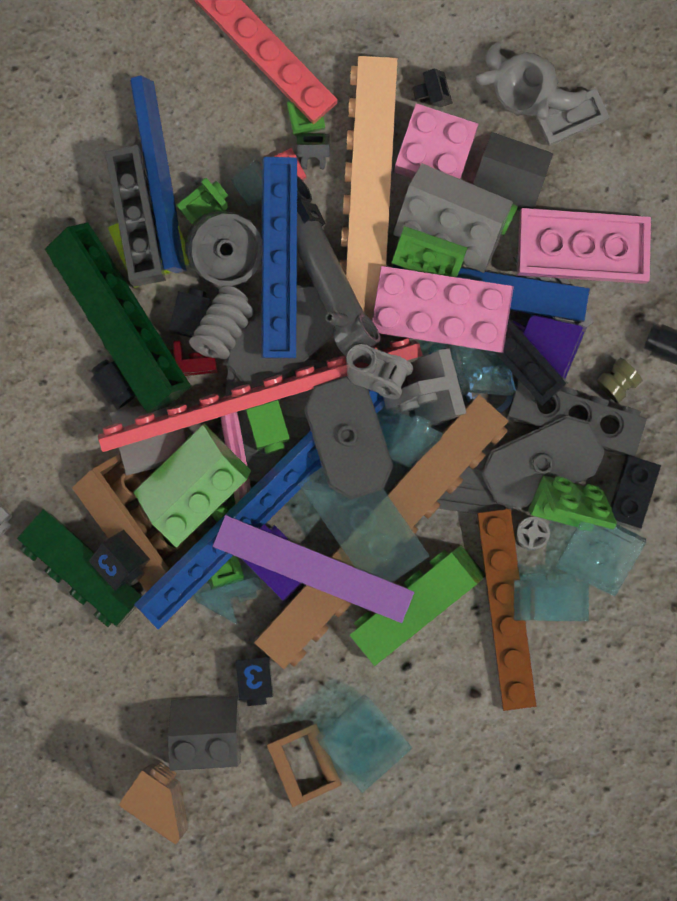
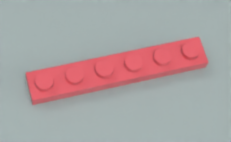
(271, 56)

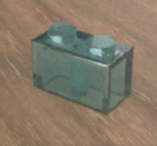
(551, 599)

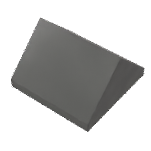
(513, 170)

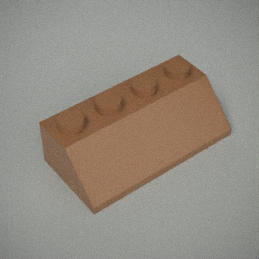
(115, 508)
(158, 802)

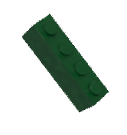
(68, 560)

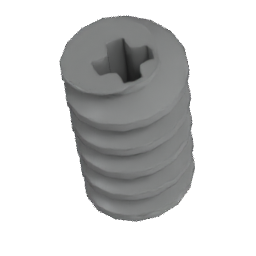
(222, 323)

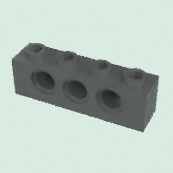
(135, 216)
(628, 420)

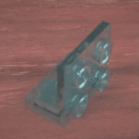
(479, 370)

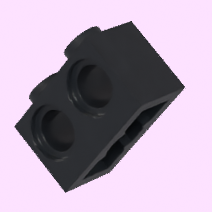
(634, 491)

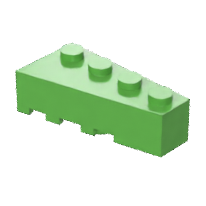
(433, 593)

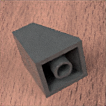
(204, 733)

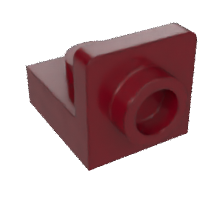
(196, 364)

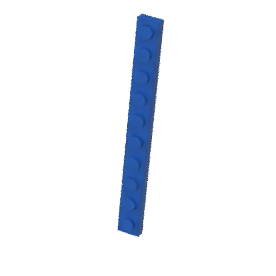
(253, 509)

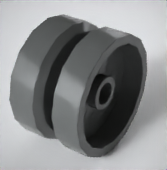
(242, 254)

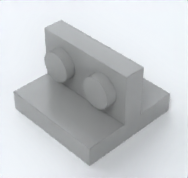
(431, 389)

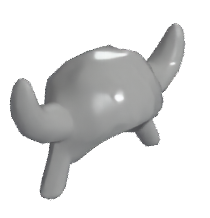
(527, 84)

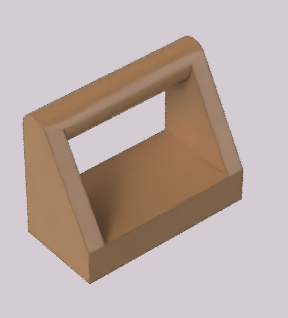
(287, 774)

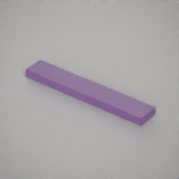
(313, 569)

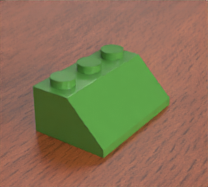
(191, 485)

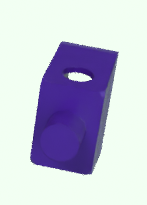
(555, 340)

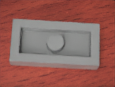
(568, 123)

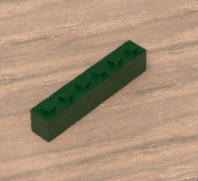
(117, 317)

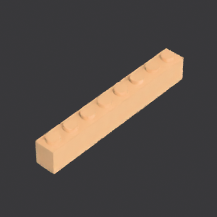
(369, 176)

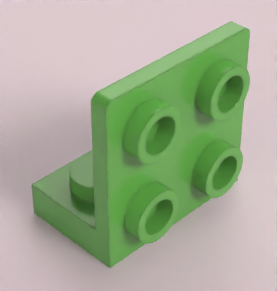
(428, 253)
(570, 503)

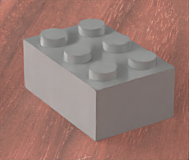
(455, 213)

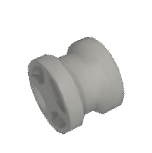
(532, 540)

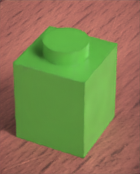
(268, 427)

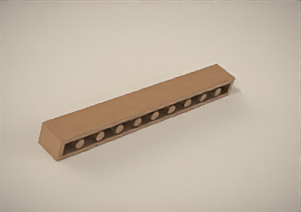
(414, 497)

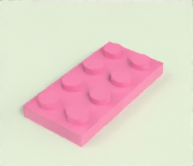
(584, 246)
(442, 309)

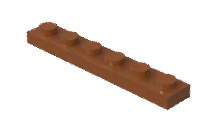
(508, 634)

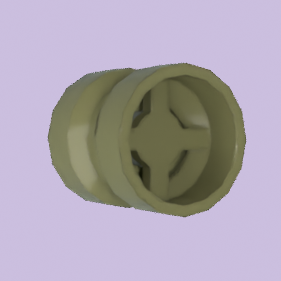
(620, 379)

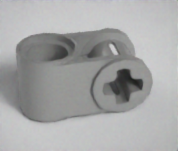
(382, 375)

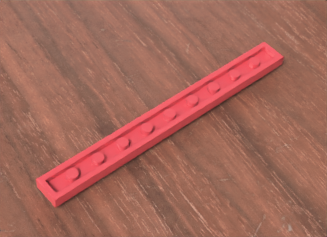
(241, 398)

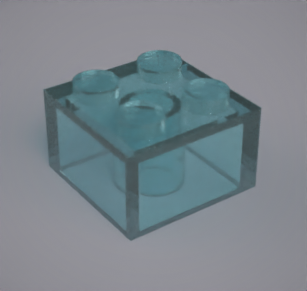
(363, 743)

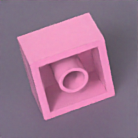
(435, 141)

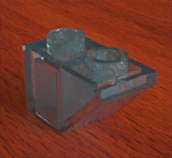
(408, 438)

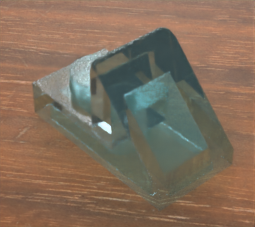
(220, 598)

